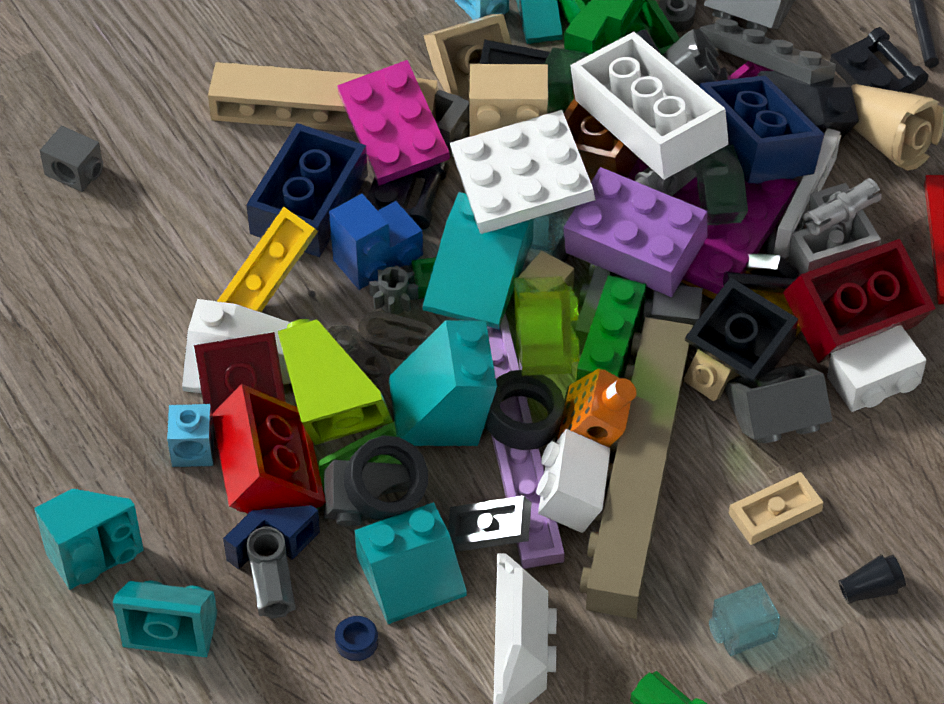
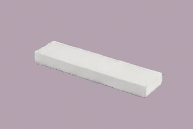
(793, 218)

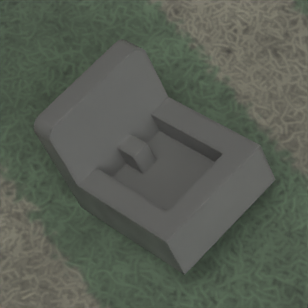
(453, 117)

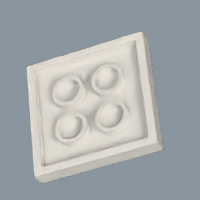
(522, 171)

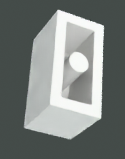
(876, 368)
(573, 480)

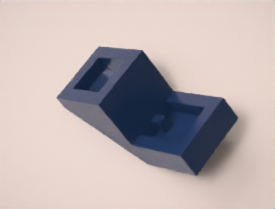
(297, 524)

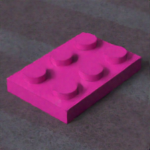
(393, 122)

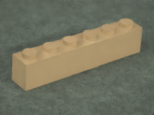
(286, 96)

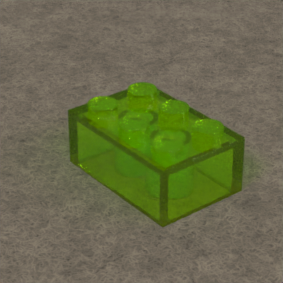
(544, 325)

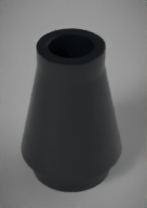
(873, 580)

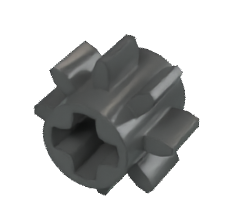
(393, 290)

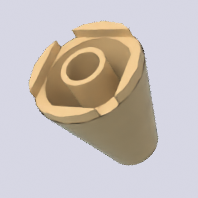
(898, 123)

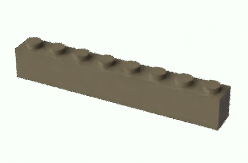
(638, 471)

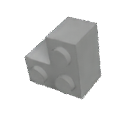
(833, 244)

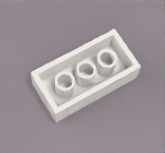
(649, 105)

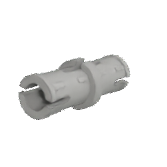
(842, 206)

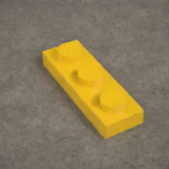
(269, 262)

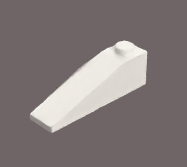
(225, 321)

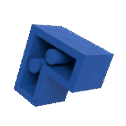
(372, 239)

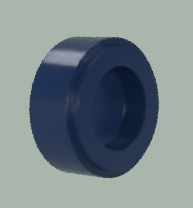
(356, 638)

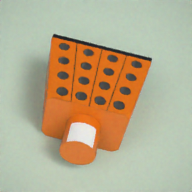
(599, 405)

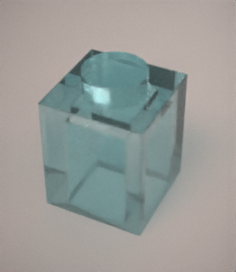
(744, 619)

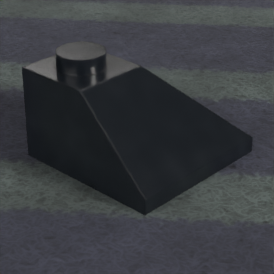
(825, 102)

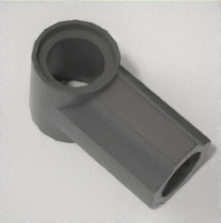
(270, 573)

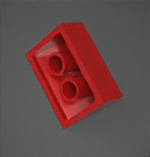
(265, 453)

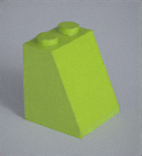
(328, 385)

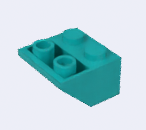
(88, 534)

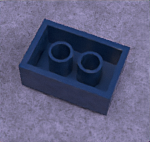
(766, 129)
(309, 179)

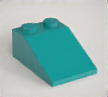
(476, 270)

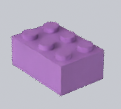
(636, 232)

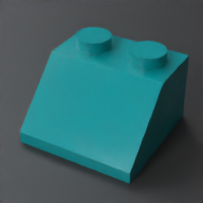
(410, 563)
(165, 617)

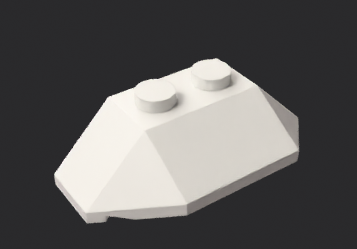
(521, 635)

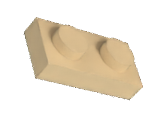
(775, 508)

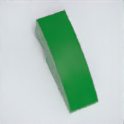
(601, 23)

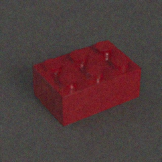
(858, 298)

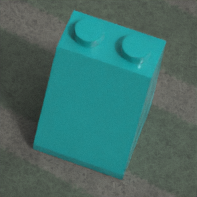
(445, 387)

